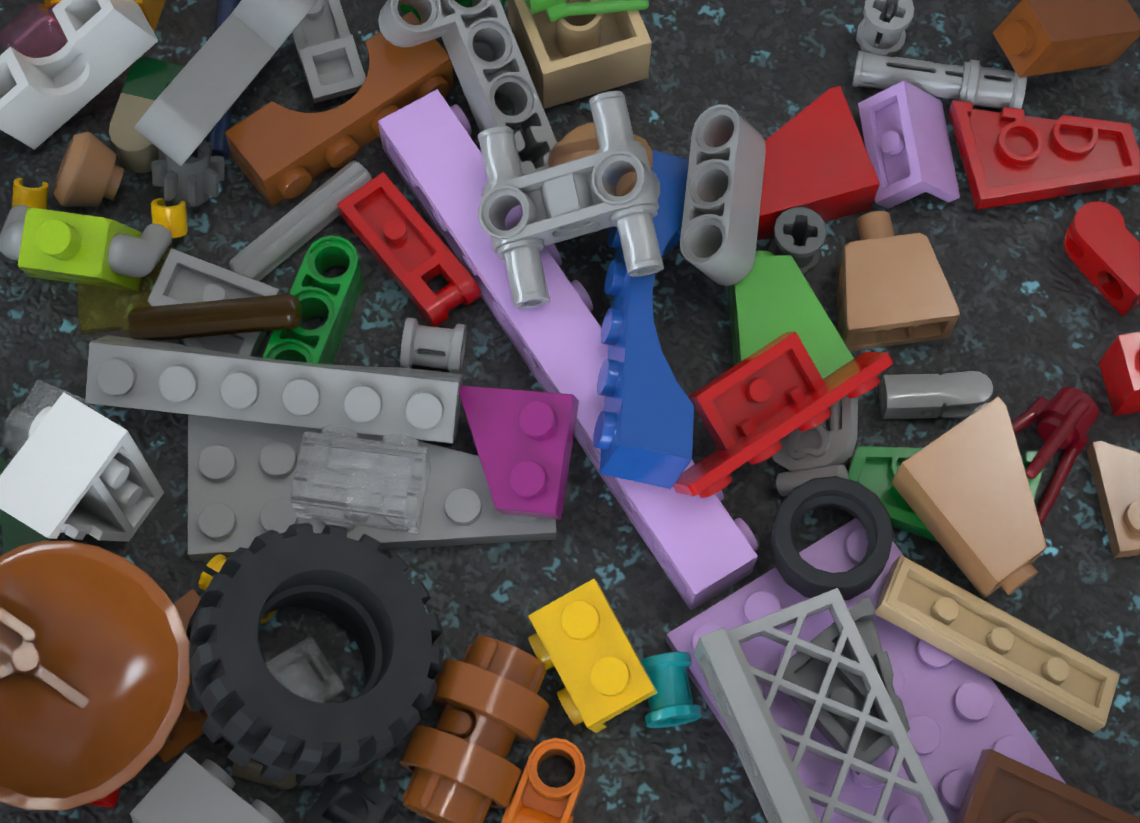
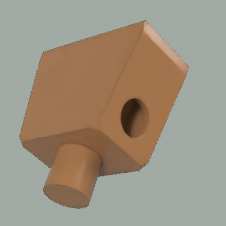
(891, 288)

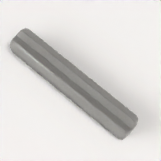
(299, 224)

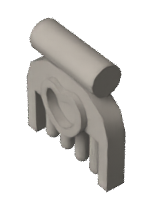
(817, 450)

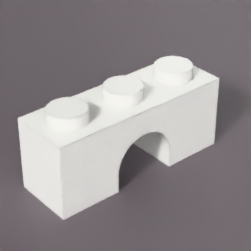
(49, 90)

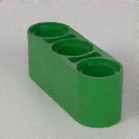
(324, 298)

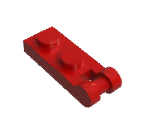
(408, 249)

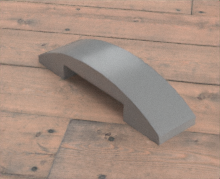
(328, 52)

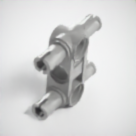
(570, 200)

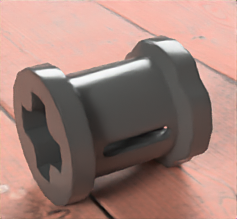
(802, 226)

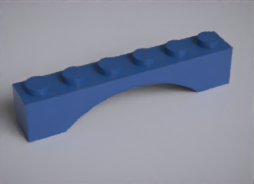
(646, 413)

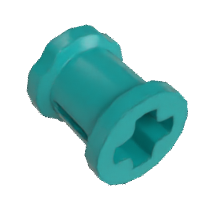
(674, 700)

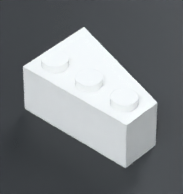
(79, 476)

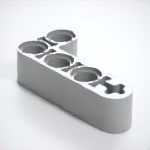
(219, 74)
(477, 77)

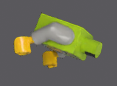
(85, 246)

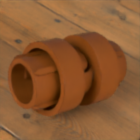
(485, 708)

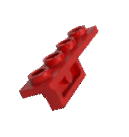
(765, 401)

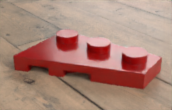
(1035, 158)

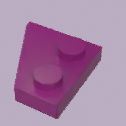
(523, 446)

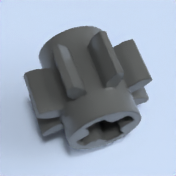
(193, 180)

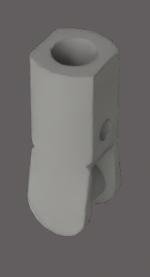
(933, 395)

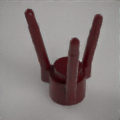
(1061, 425)

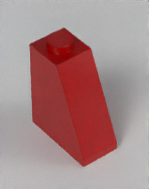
(817, 165)

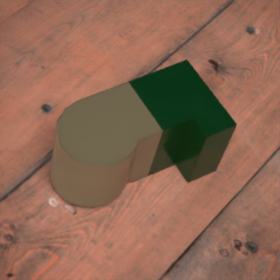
(142, 87)

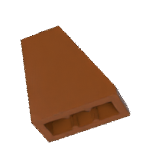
(1066, 34)

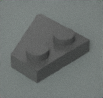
(847, 687)

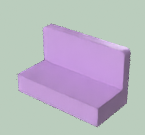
(908, 145)

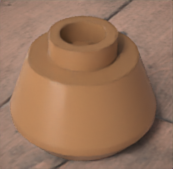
(87, 173)

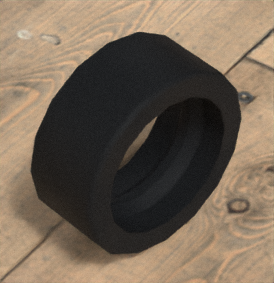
(842, 495)

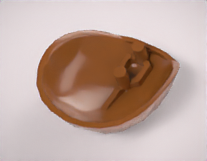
(85, 673)

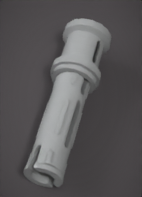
(961, 83)

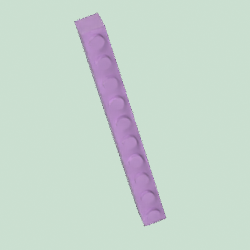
(559, 343)

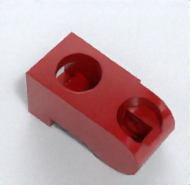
(1106, 254)

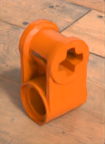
(544, 804)

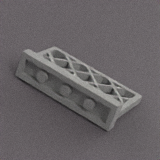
(762, 741)

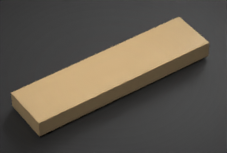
(997, 644)

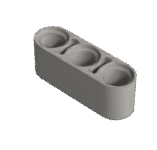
(723, 195)

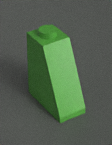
(779, 301)

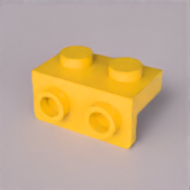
(590, 655)

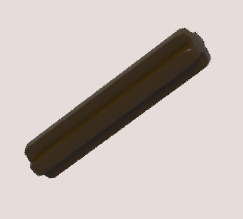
(215, 317)

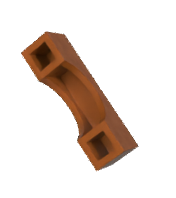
(291, 148)

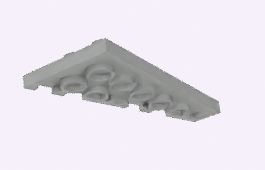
(245, 479)

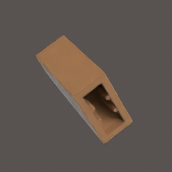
(977, 500)

